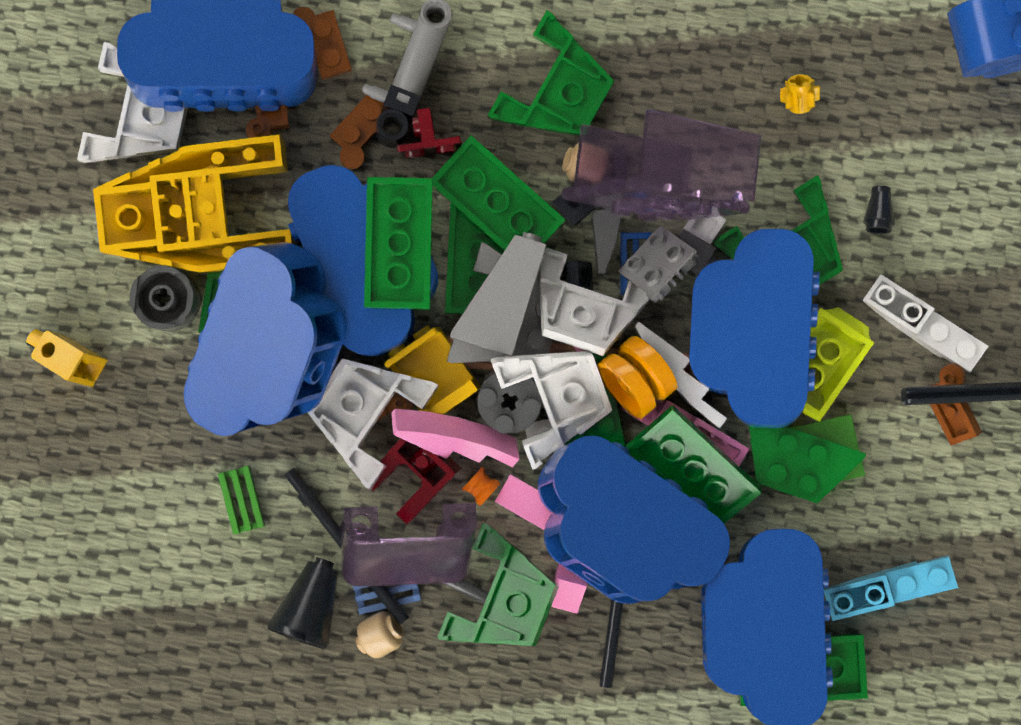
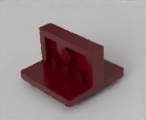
(424, 128)

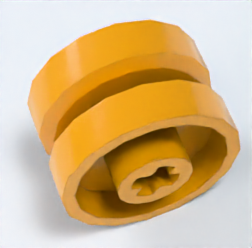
(637, 377)

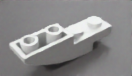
(923, 324)

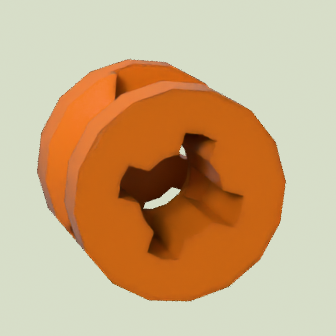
(481, 486)

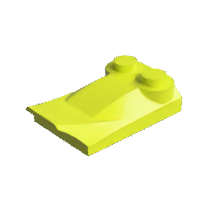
(839, 351)

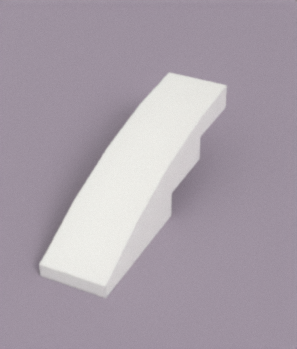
(688, 387)

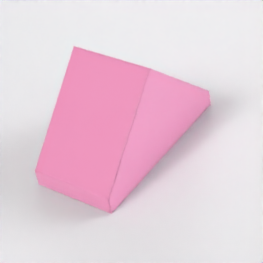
(570, 590)

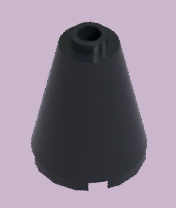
(308, 605)

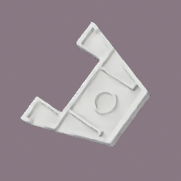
(140, 128)
(581, 315)
(569, 392)
(353, 405)

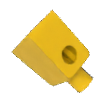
(65, 357)

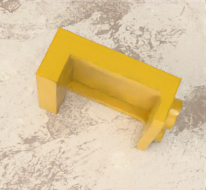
(427, 361)

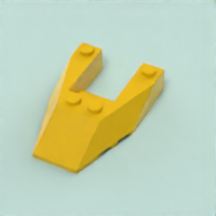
(177, 207)

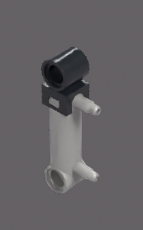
(413, 73)

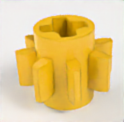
(800, 94)

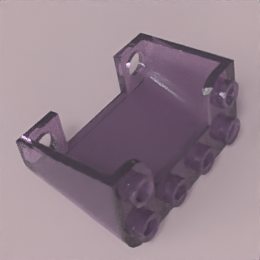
(407, 560)

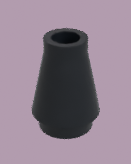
(879, 213)

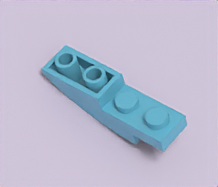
(890, 587)

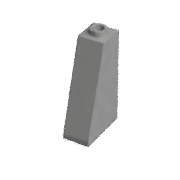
(501, 303)

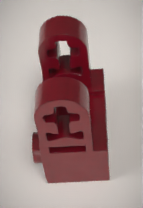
(429, 467)

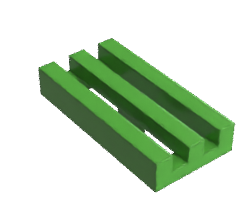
(234, 474)

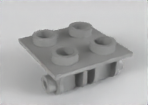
(658, 262)

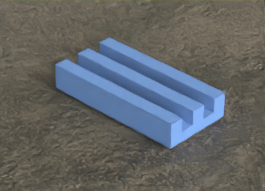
(360, 598)

